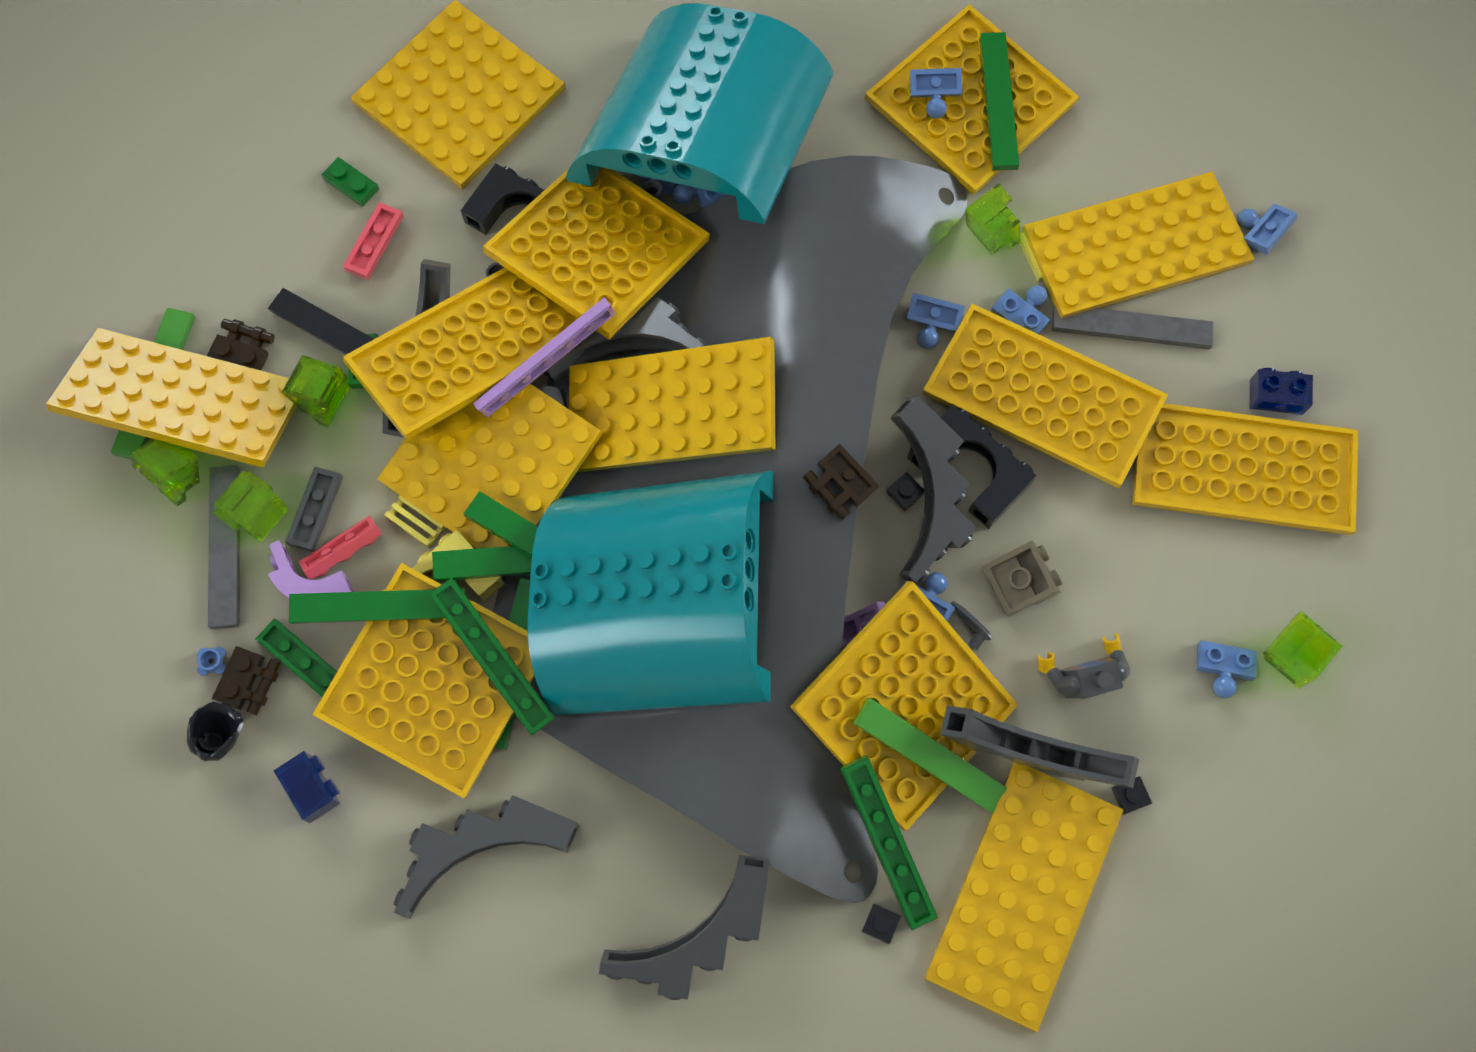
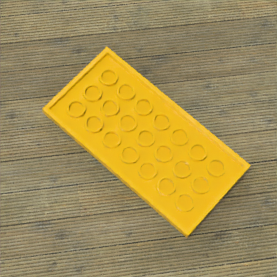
(1137, 244)
(456, 350)
(1045, 395)
(175, 397)
(678, 404)
(1249, 469)
(1024, 896)

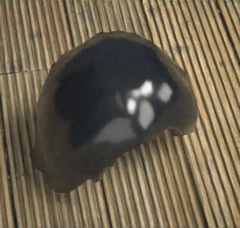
(213, 731)

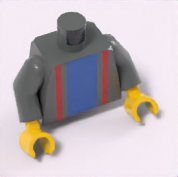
(1090, 677)

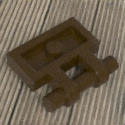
(241, 353)
(847, 476)
(239, 677)

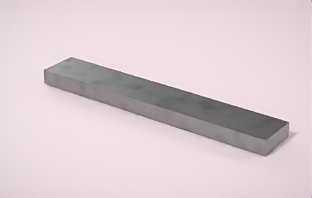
(1137, 327)
(223, 556)

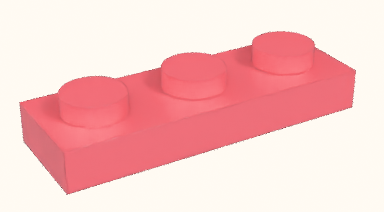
(373, 241)
(340, 548)

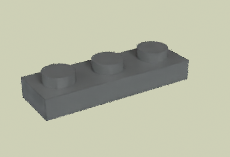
(314, 509)

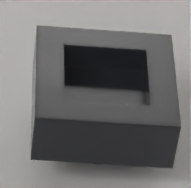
(905, 491)
(1132, 798)
(881, 923)

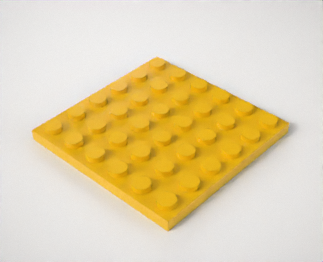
(458, 93)
(961, 136)
(596, 245)
(514, 456)
(915, 669)
(422, 693)

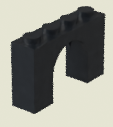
(495, 194)
(1009, 475)

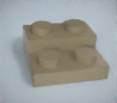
(1022, 578)

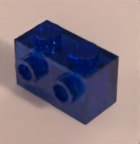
(1281, 391)
(307, 786)

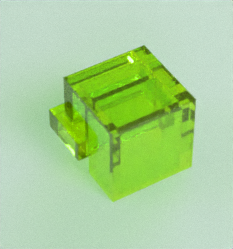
(993, 221)
(317, 389)
(168, 468)
(250, 506)
(1301, 650)

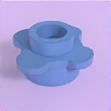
(205, 655)

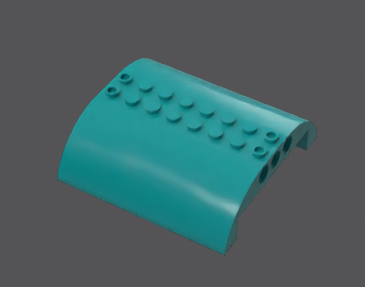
(710, 105)
(649, 597)

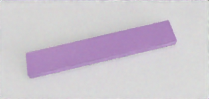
(545, 358)

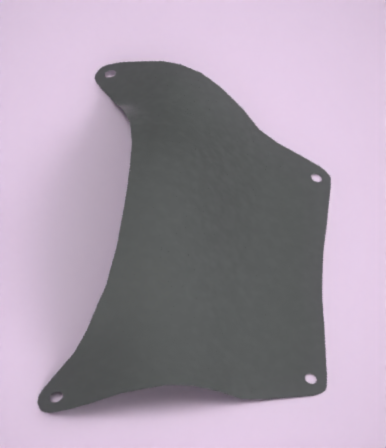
(825, 289)

